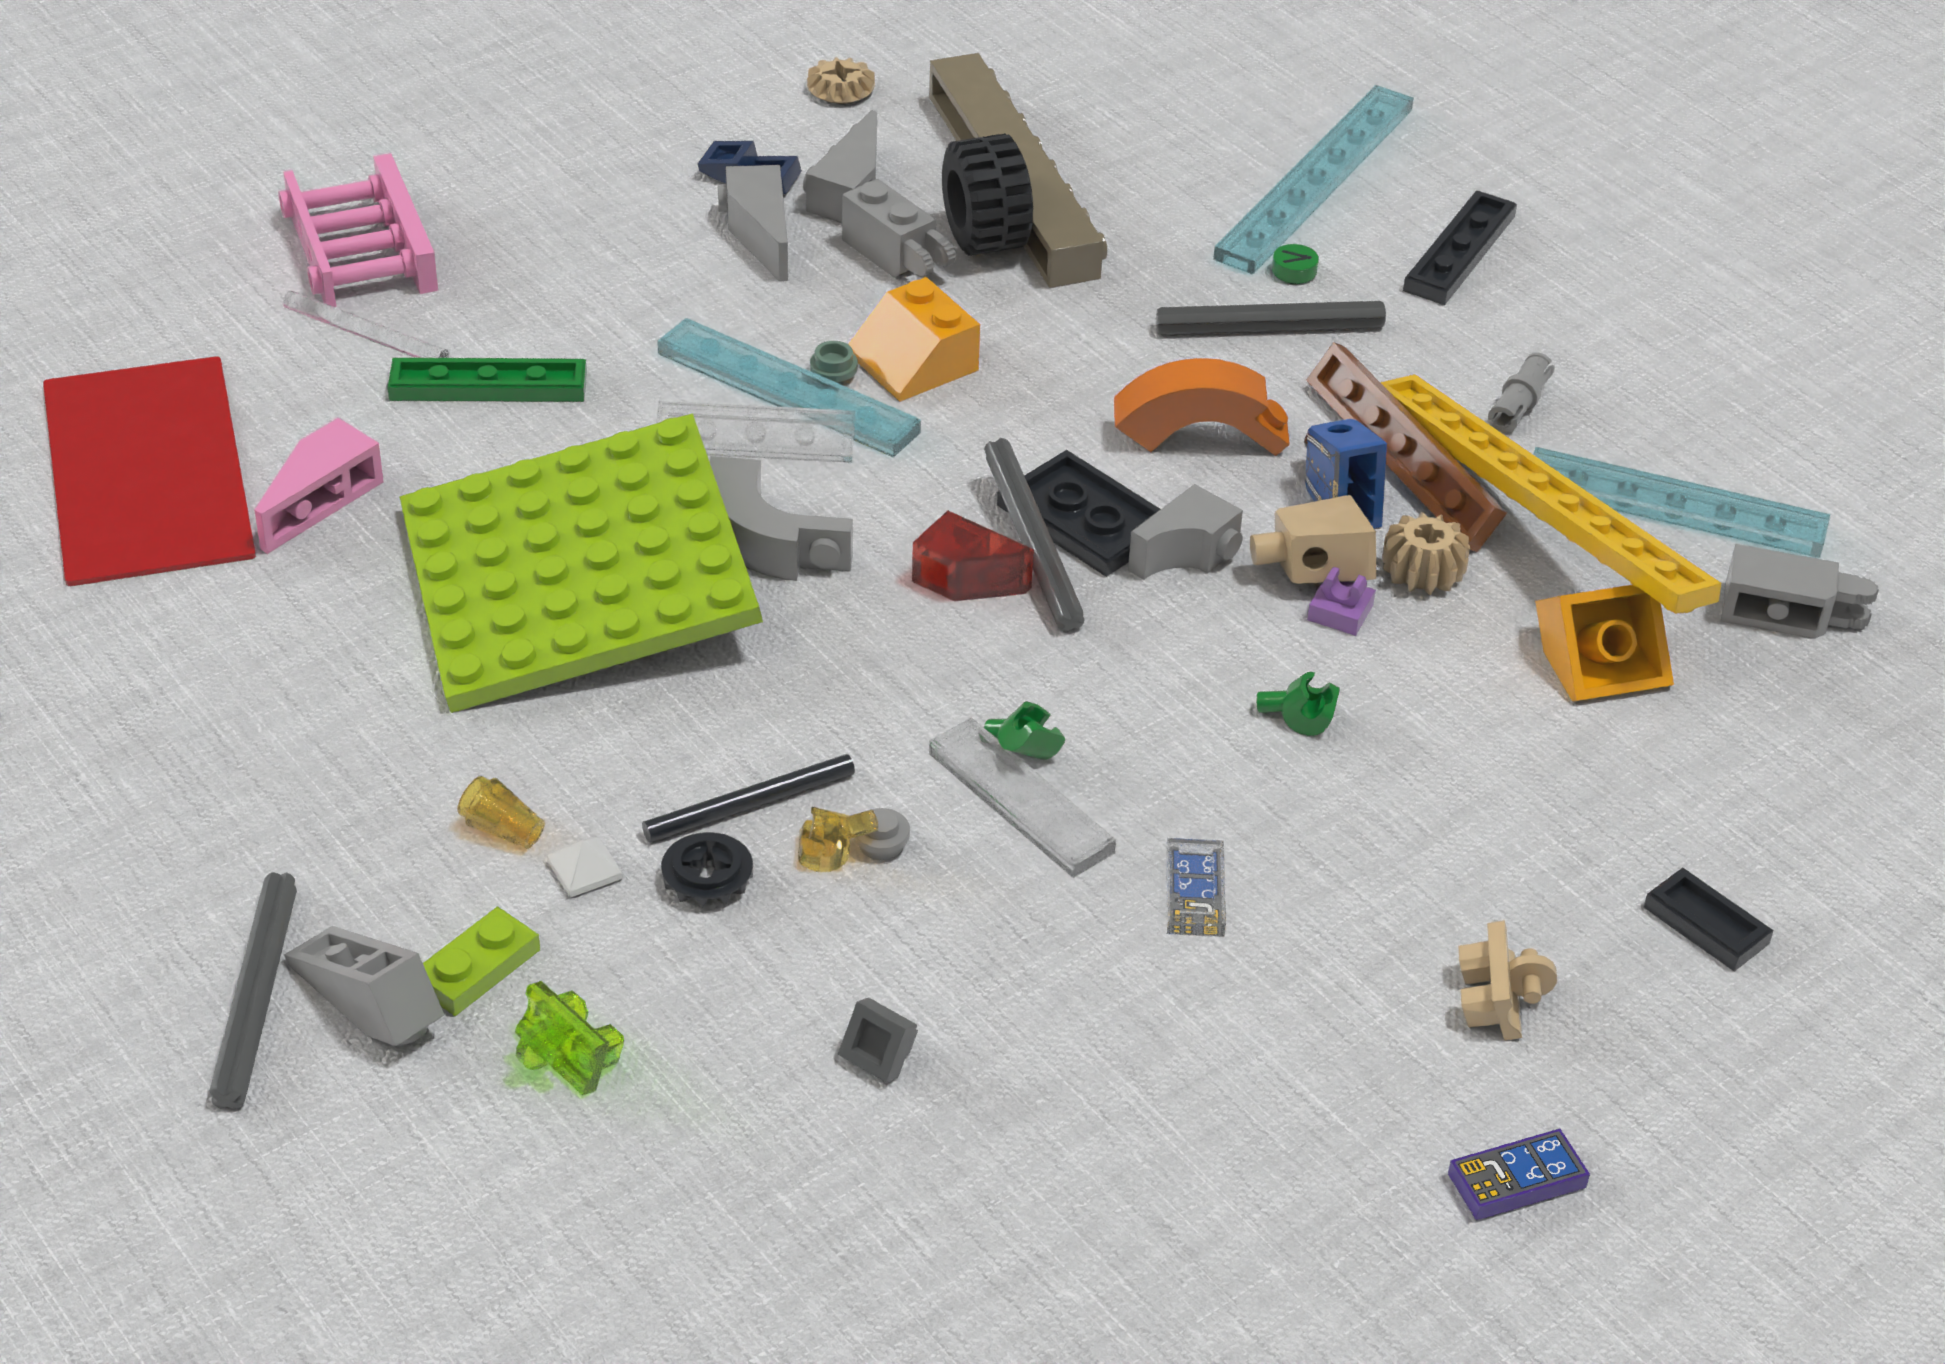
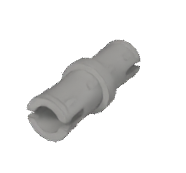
(1521, 392)

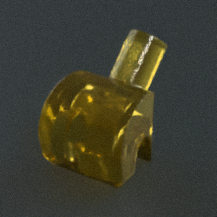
(826, 839)

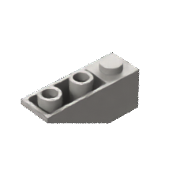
(842, 169)

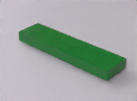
(488, 379)

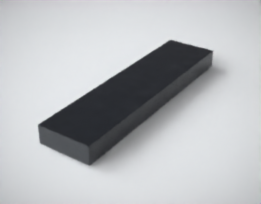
(1460, 247)

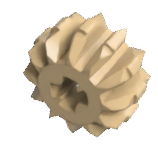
(1425, 553)

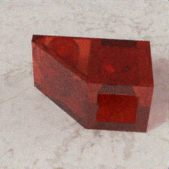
(970, 561)

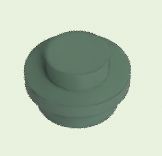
(834, 361)

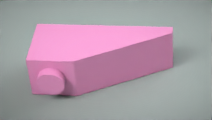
(316, 481)

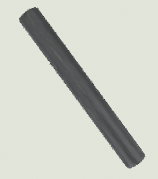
(1270, 317)
(1034, 534)
(253, 991)

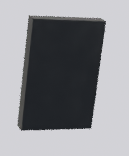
(1086, 511)

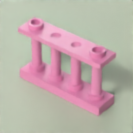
(394, 210)

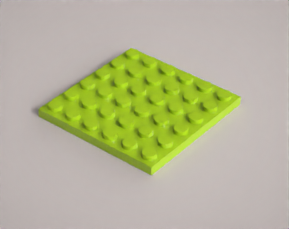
(576, 562)

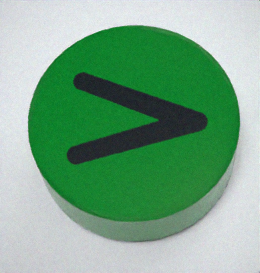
(1295, 263)

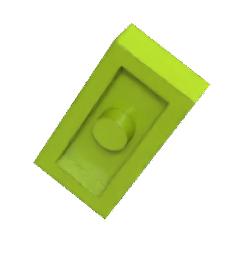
(480, 959)

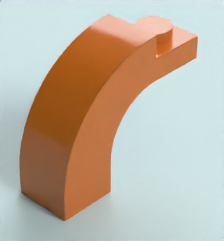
(1200, 392)

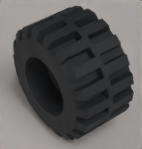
(987, 194)

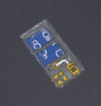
(1195, 887)

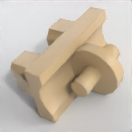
(1509, 977)

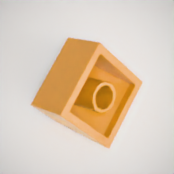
(917, 340)
(1605, 641)

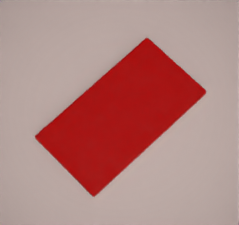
(146, 471)

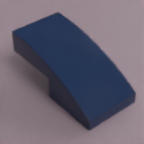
(744, 153)

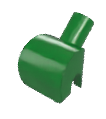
(1303, 706)
(1025, 732)

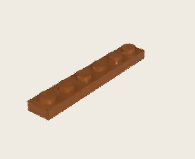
(1411, 450)

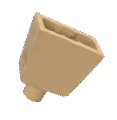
(1318, 537)

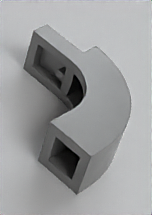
(773, 539)

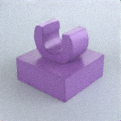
(1342, 603)

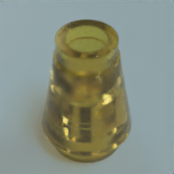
(499, 812)

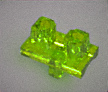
(558, 1035)

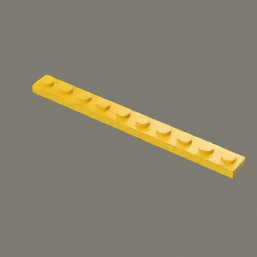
(1558, 500)

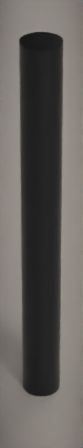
(748, 798)

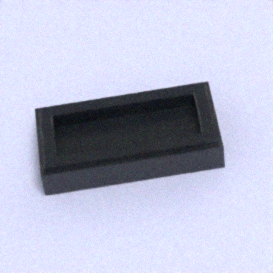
(1708, 919)

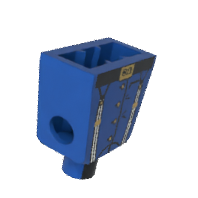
(1347, 461)

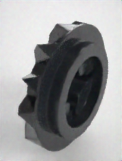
(689, 856)

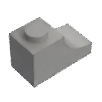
(1188, 532)

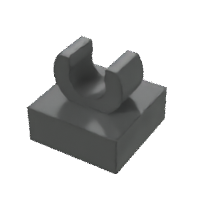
(878, 1039)

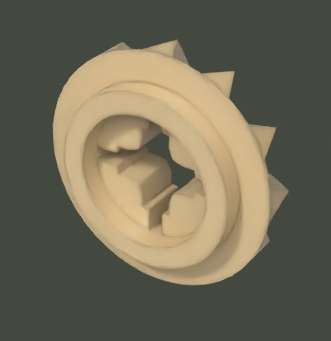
(826, 83)

